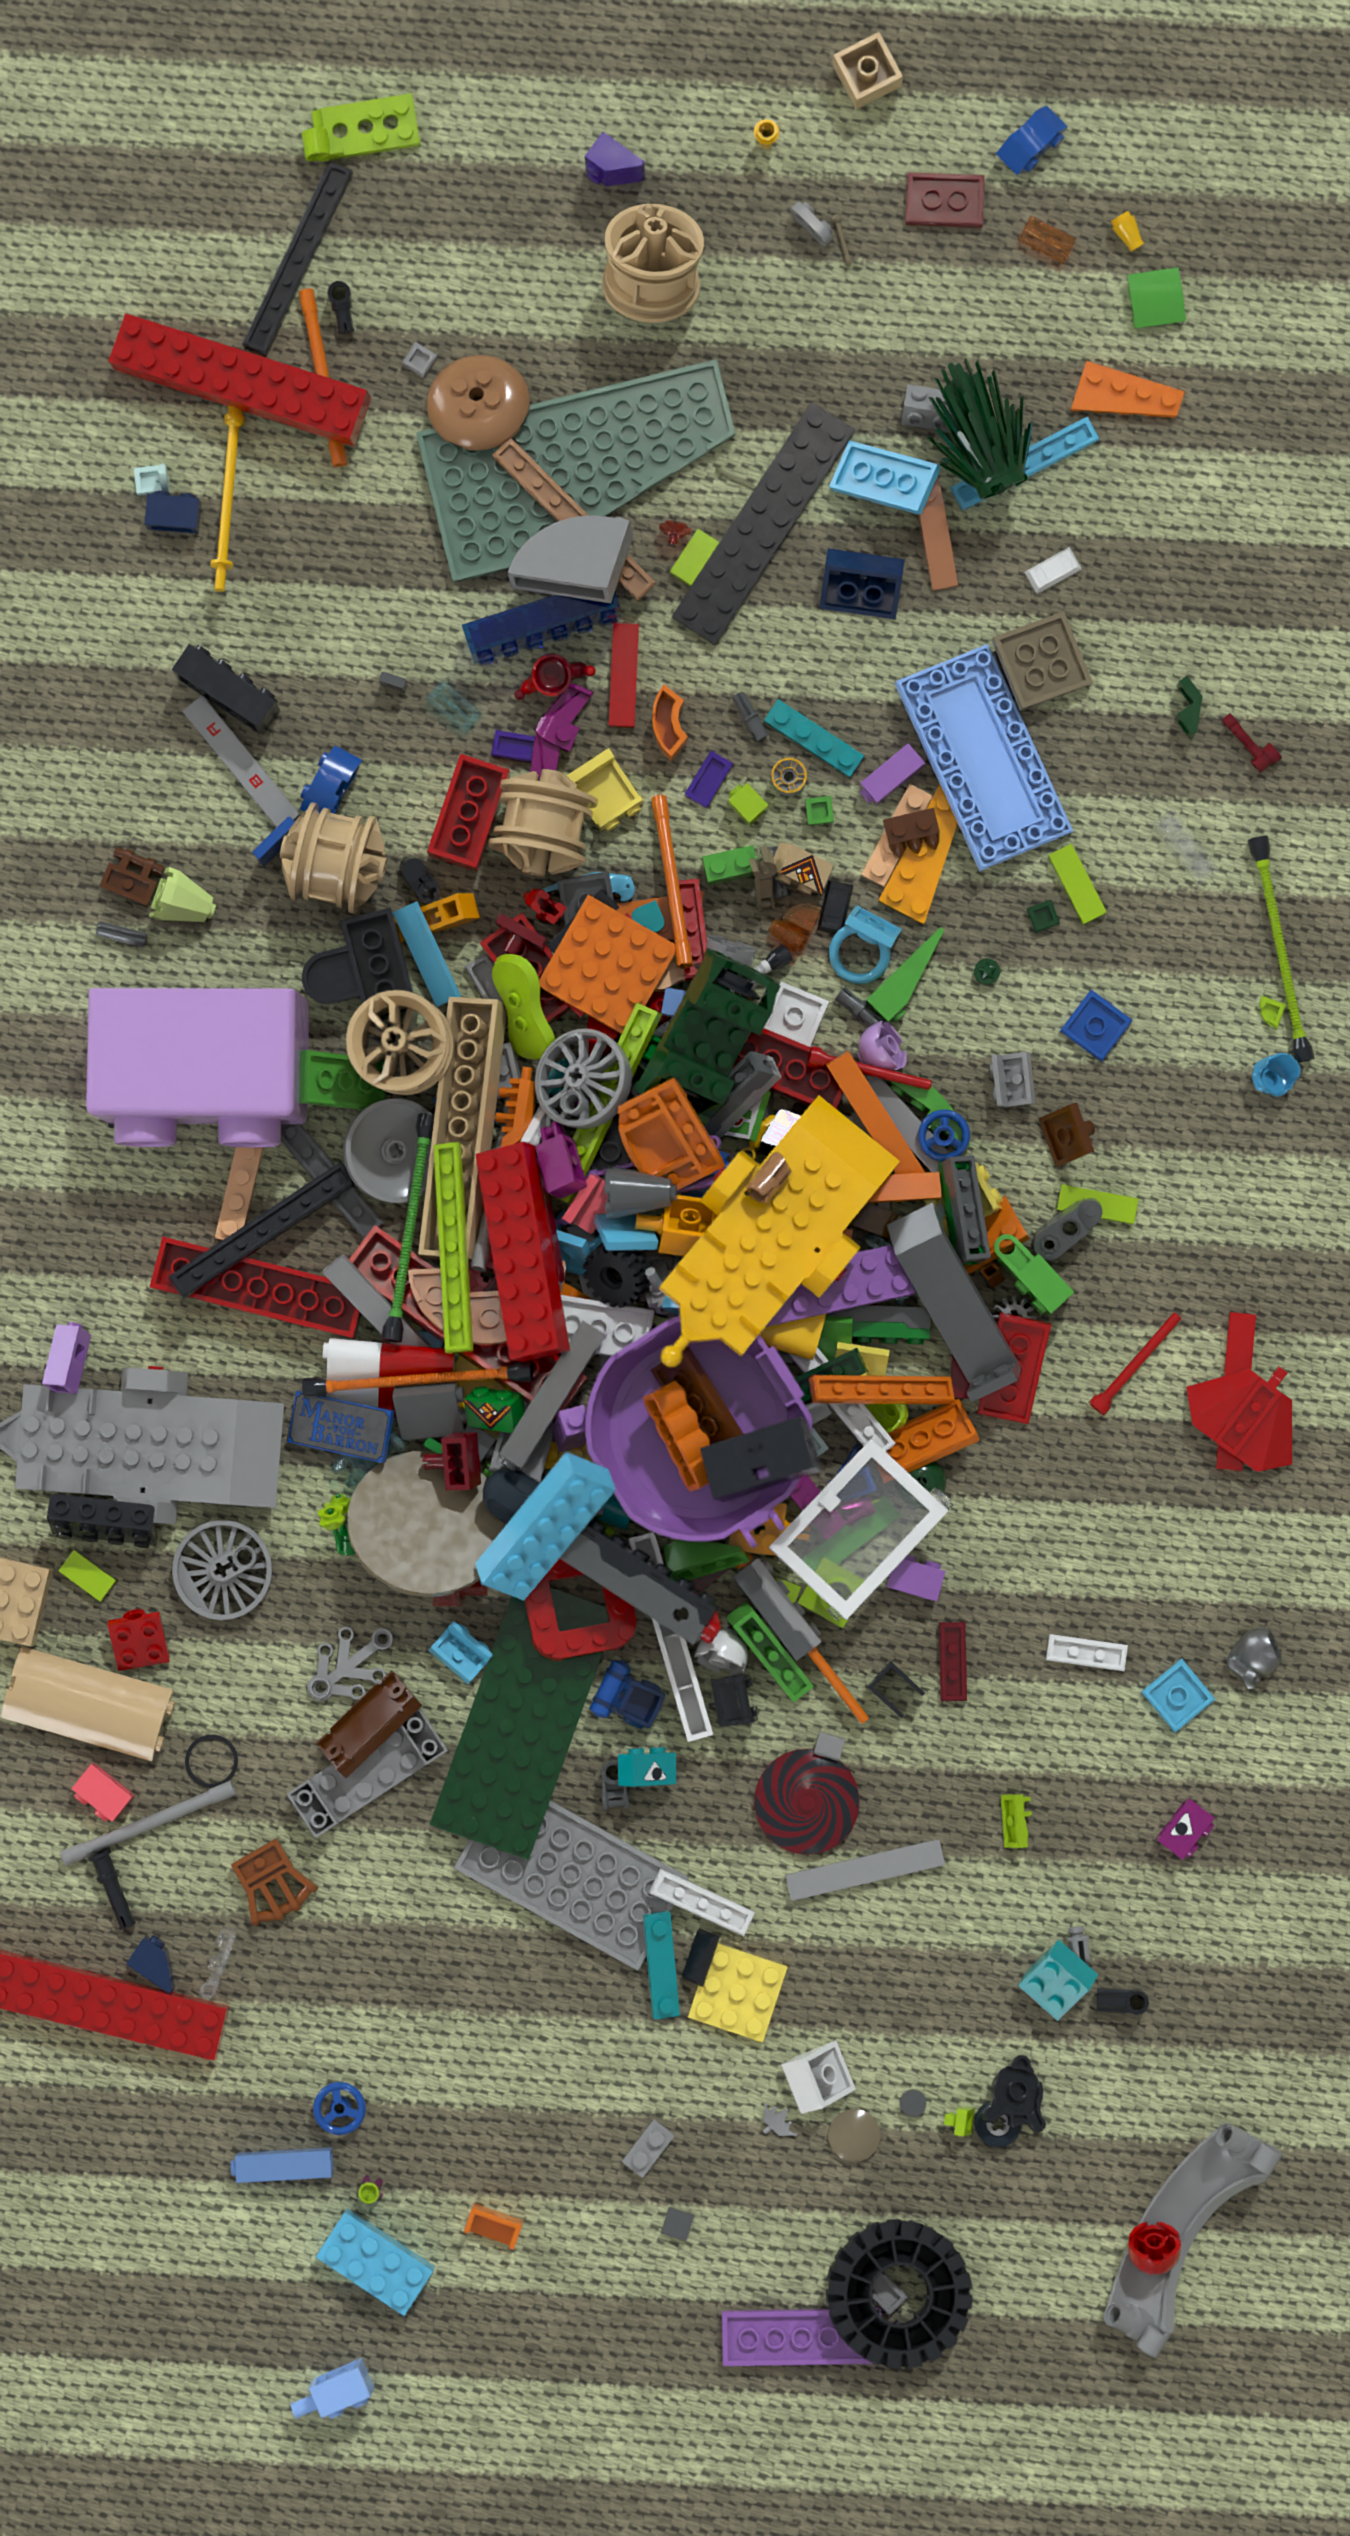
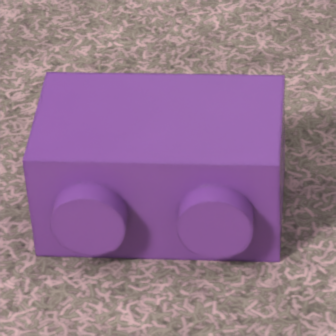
(917, 1578)

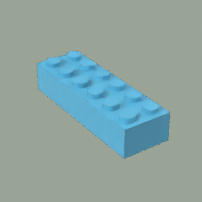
(545, 1526)

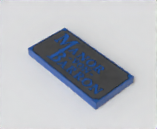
(341, 1427)

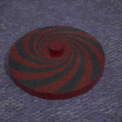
(806, 1802)

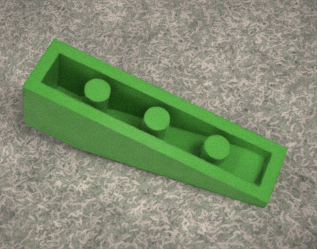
(897, 990)
(769, 1651)

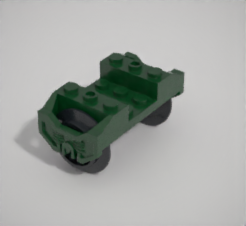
(710, 1031)

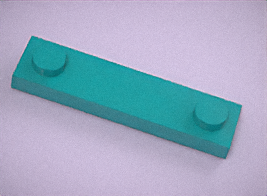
(661, 1965)

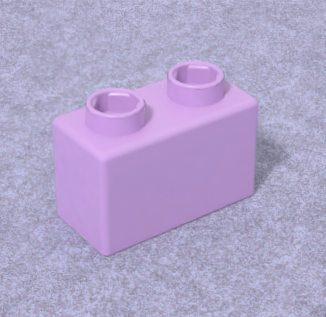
(196, 1061)

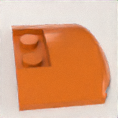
(667, 1136)

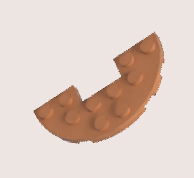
(485, 1306)

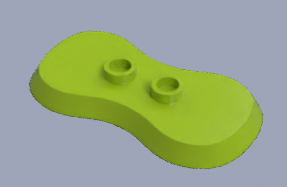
(520, 992)

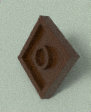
(1067, 1134)

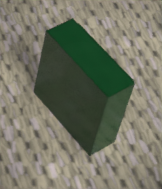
(1043, 916)

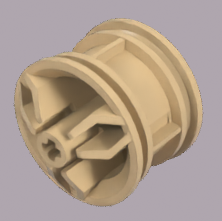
(652, 263)
(543, 822)
(333, 858)
(399, 1042)

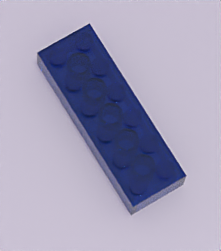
(534, 624)

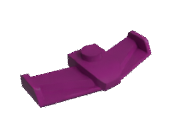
(555, 728)

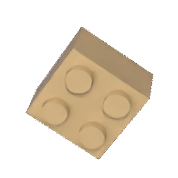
(867, 70)

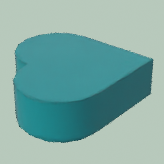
(649, 916)

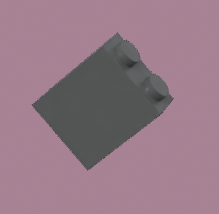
(429, 1410)

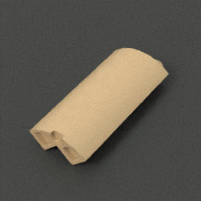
(87, 1703)

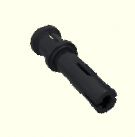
(108, 1877)

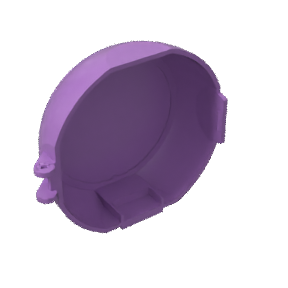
(626, 1441)

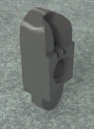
(1083, 1213)

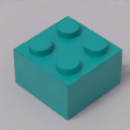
(1058, 1980)

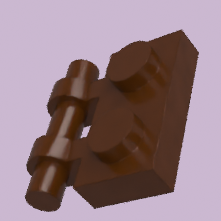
(129, 884)

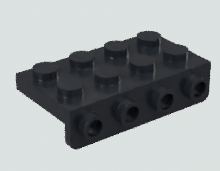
(102, 1520)

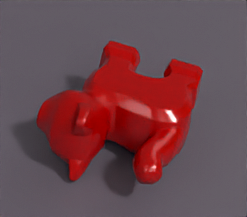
(545, 907)

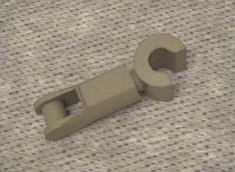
(763, 874)

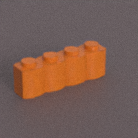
(680, 1432)

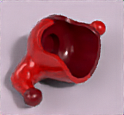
(553, 676)

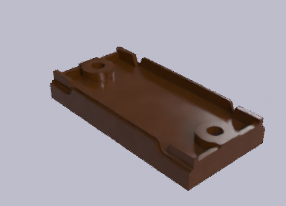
(368, 1724)

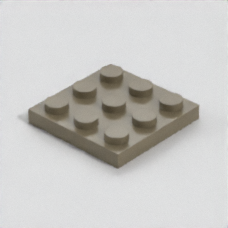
(1042, 661)

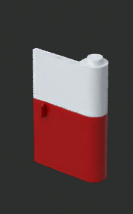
(374, 1360)

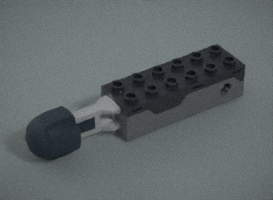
(616, 1566)

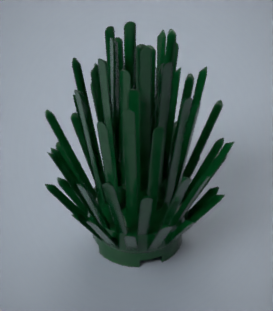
(989, 451)

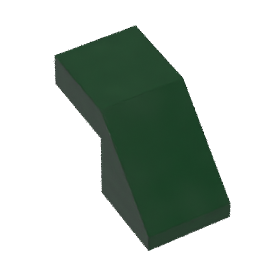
(1189, 717)

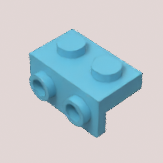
(461, 1652)

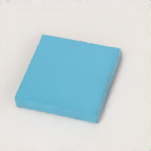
(621, 1234)
(1178, 1695)

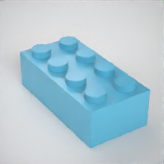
(375, 2261)

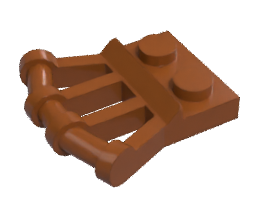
(264, 1866)

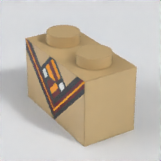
(801, 869)

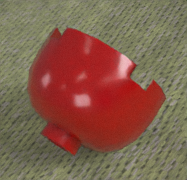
(1154, 2247)

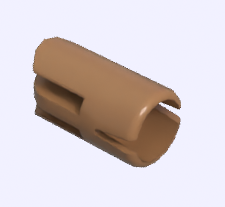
(769, 1178)

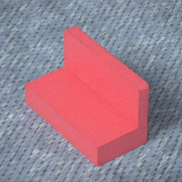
(587, 1204)

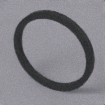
(189, 1752)

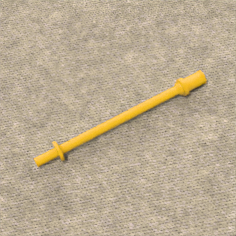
(234, 420)

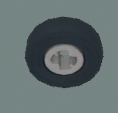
(997, 2137)

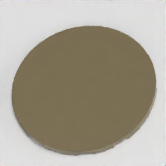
(416, 1530)

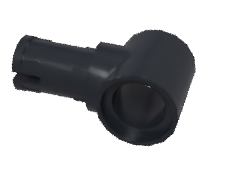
(342, 307)

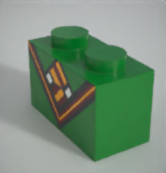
(494, 1409)

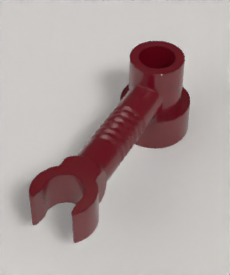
(1262, 757)

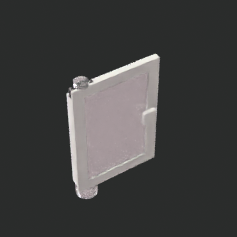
(859, 1529)

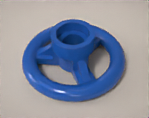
(944, 1115)
(337, 2098)

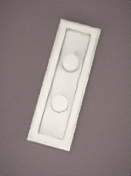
(1086, 1652)

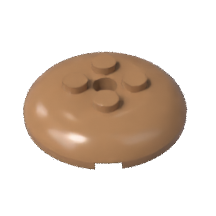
(482, 422)

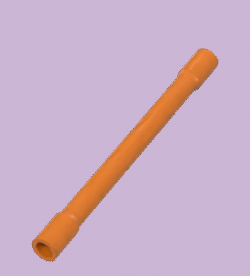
(310, 311)
(662, 817)

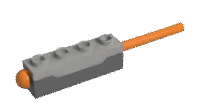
(787, 1622)

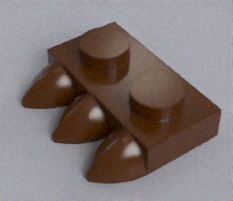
(911, 829)

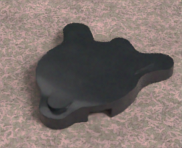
(1017, 2095)

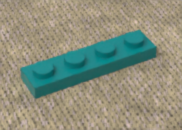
(814, 738)

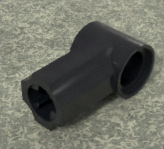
(1118, 2000)

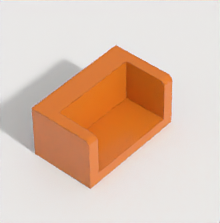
(494, 2225)

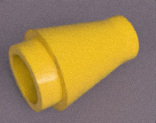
(766, 128)
(1127, 229)

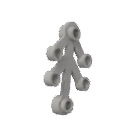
(346, 1666)

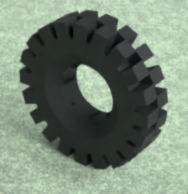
(852, 2288)

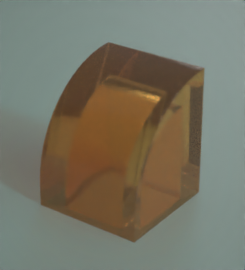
(803, 916)

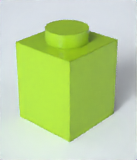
(747, 803)

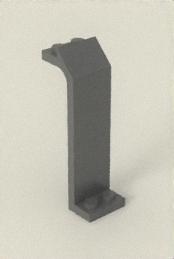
(953, 1301)

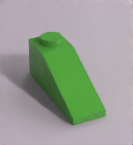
(701, 1558)

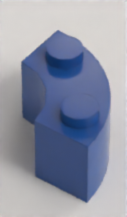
(1032, 140)
(332, 780)

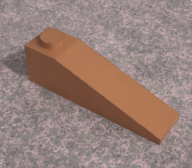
(937, 541)

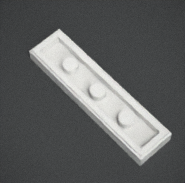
(702, 1902)

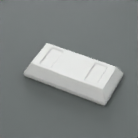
(1053, 570)

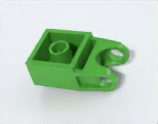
(1033, 1277)

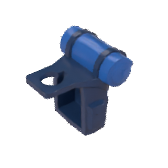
(625, 1696)

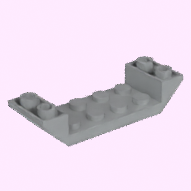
(332, 1797)

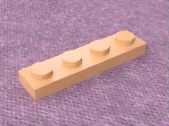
(882, 859)
(239, 1191)

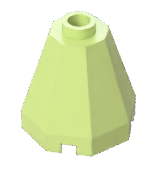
(181, 899)

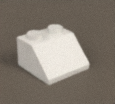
(818, 2077)

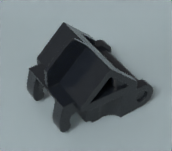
(732, 1700)

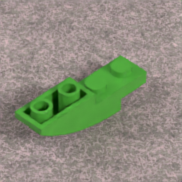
(929, 1100)

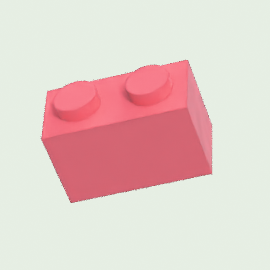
(102, 1793)

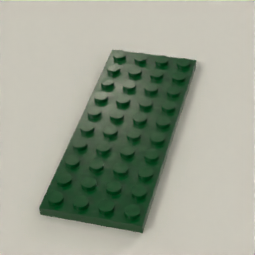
(518, 1732)

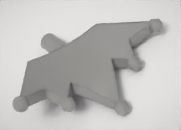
(777, 2122)

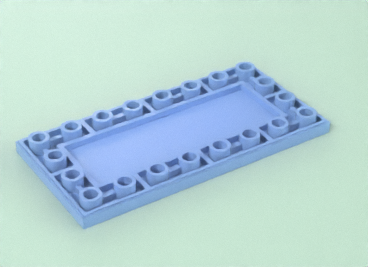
(983, 757)

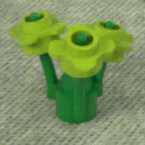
(333, 1518)

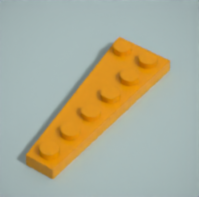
(917, 875)

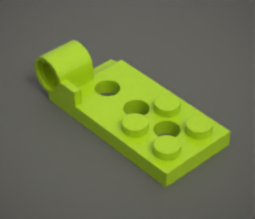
(323, 146)

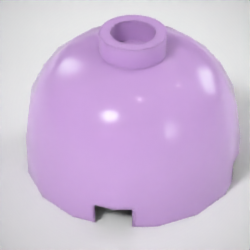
(880, 1047)

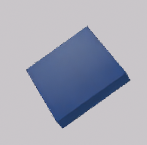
(272, 844)
(1096, 1025)

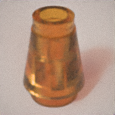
(788, 935)

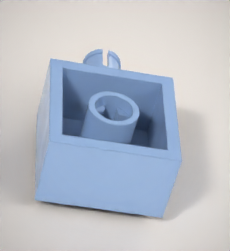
(336, 2391)

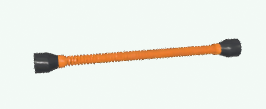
(317, 1387)

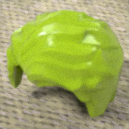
(889, 1415)

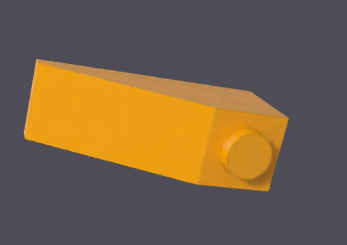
(448, 913)

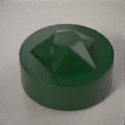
(987, 971)

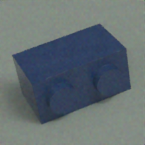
(173, 512)

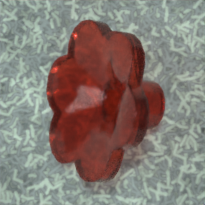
(674, 530)

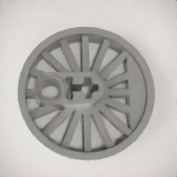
(189, 1590)

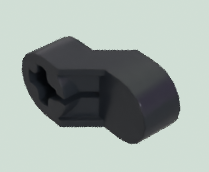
(413, 869)

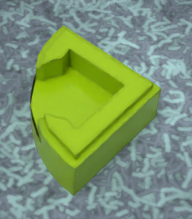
(1271, 1011)

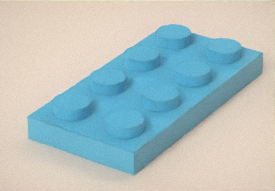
(885, 477)

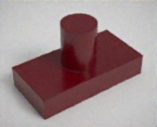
(519, 935)

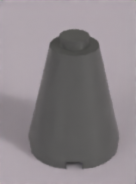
(636, 1192)

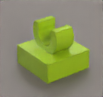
(962, 2121)

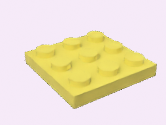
(739, 1992)

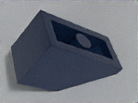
(153, 1962)

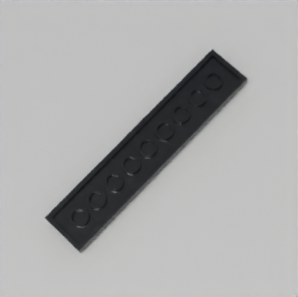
(763, 523)

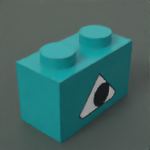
(646, 1768)

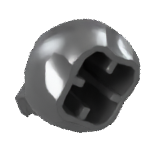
(1254, 1655)

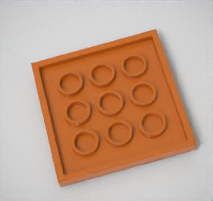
(606, 964)

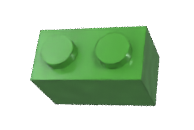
(728, 865)

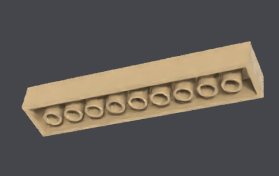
(466, 1108)

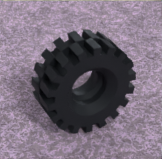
(629, 1265)

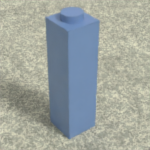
(283, 2165)

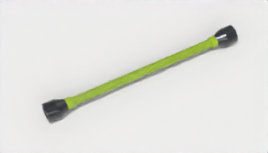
(1260, 851)

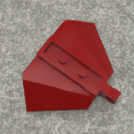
(1245, 1417)

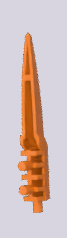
(521, 1107)

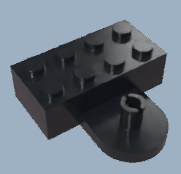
(364, 967)

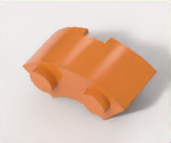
(666, 723)

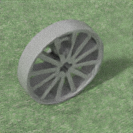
(590, 1072)

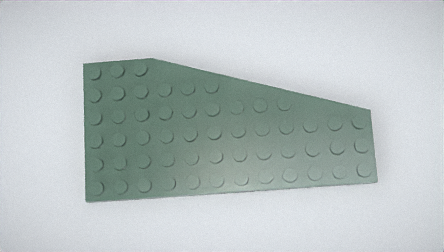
(593, 443)

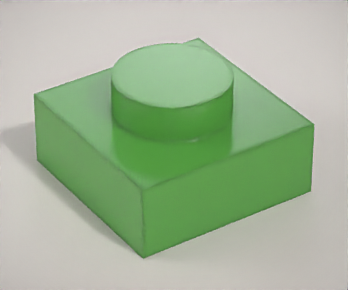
(819, 810)

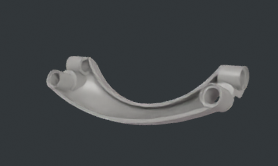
(1204, 2180)

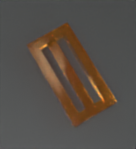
(1052, 231)

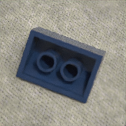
(861, 583)

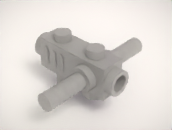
(656, 1276)

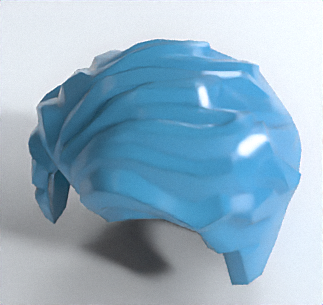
(1276, 1074)

